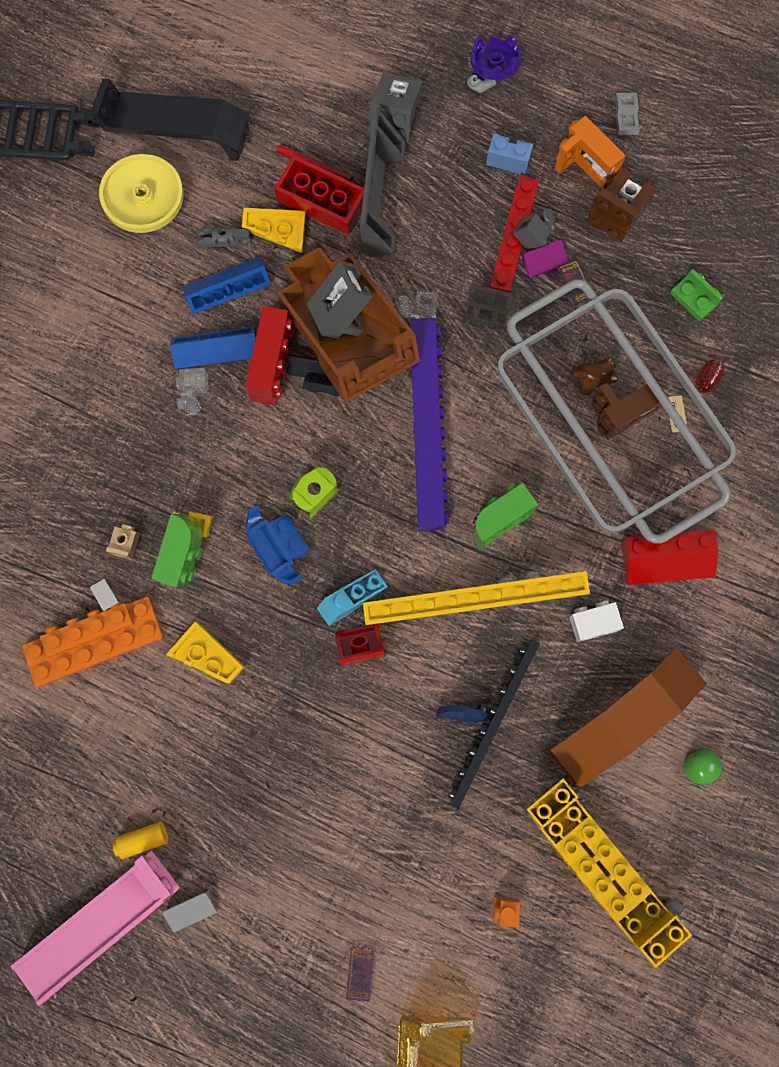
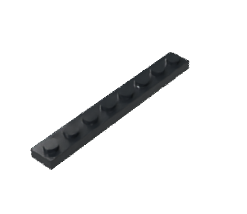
(489, 730)

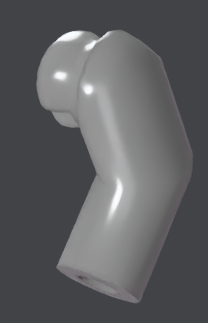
(479, 85)

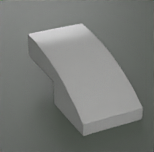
(627, 114)

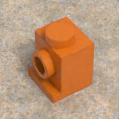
(506, 912)

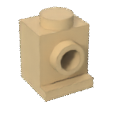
(128, 547)

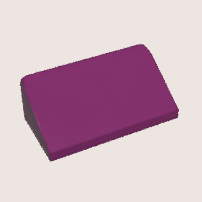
(544, 259)

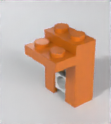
(591, 151)

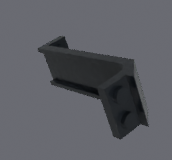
(171, 117)

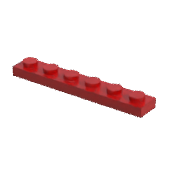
(511, 246)

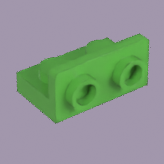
(696, 295)

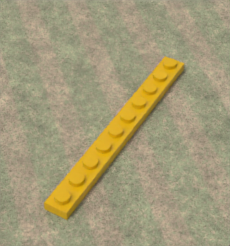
(476, 598)

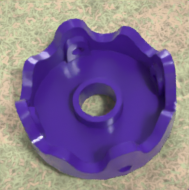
(503, 51)

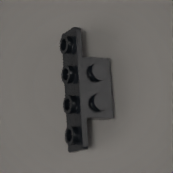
(314, 376)

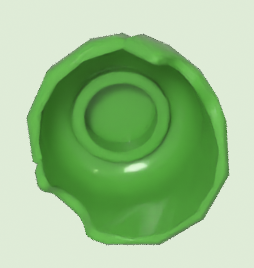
(702, 766)

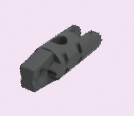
(222, 237)

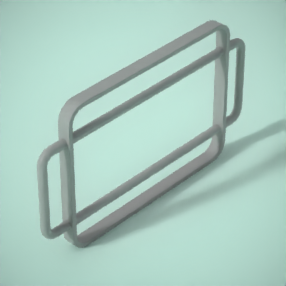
(597, 303)

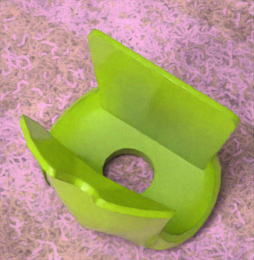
(310, 502)

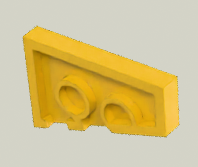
(204, 652)

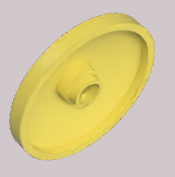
(141, 193)

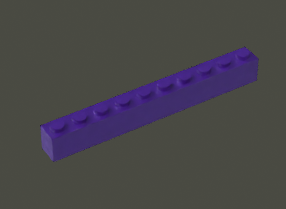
(427, 428)

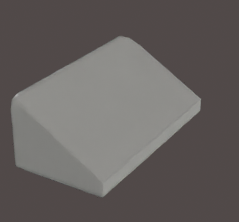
(190, 911)

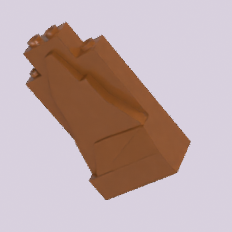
(351, 361)

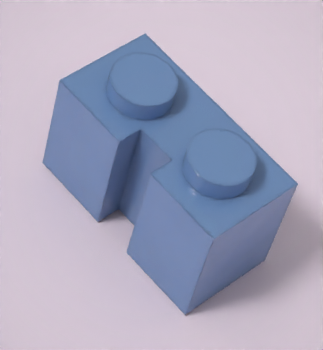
(509, 155)

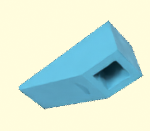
(351, 597)

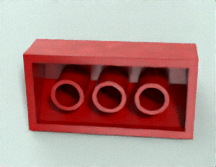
(679, 559)

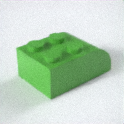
(503, 514)
(179, 551)

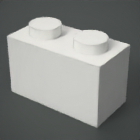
(596, 621)

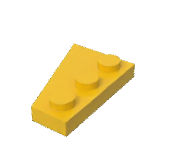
(277, 226)

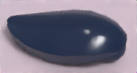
(463, 713)

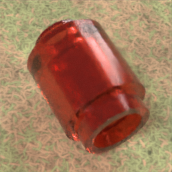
(710, 376)

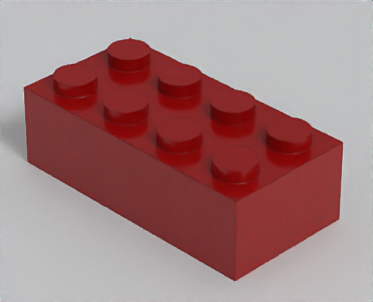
(320, 194)
(269, 356)

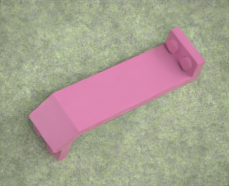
(95, 928)

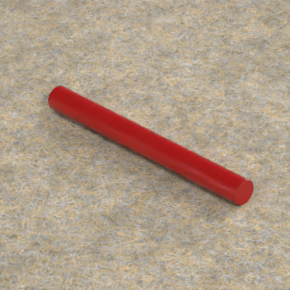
(289, 153)

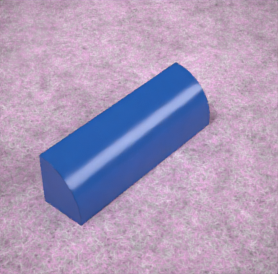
(226, 285)
(213, 347)

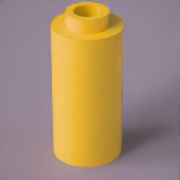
(140, 840)

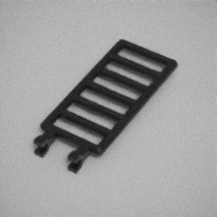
(69, 146)

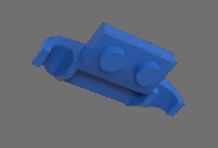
(276, 544)

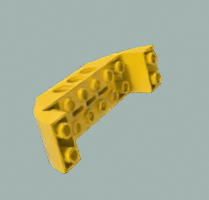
(607, 874)

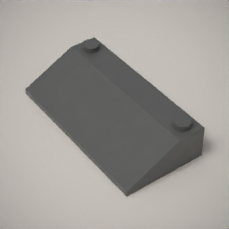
(384, 147)

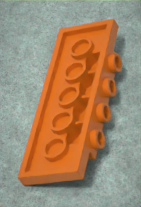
(92, 640)

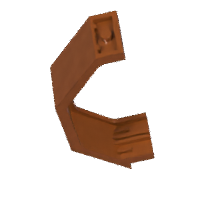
(629, 720)

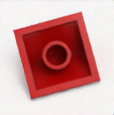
(359, 644)

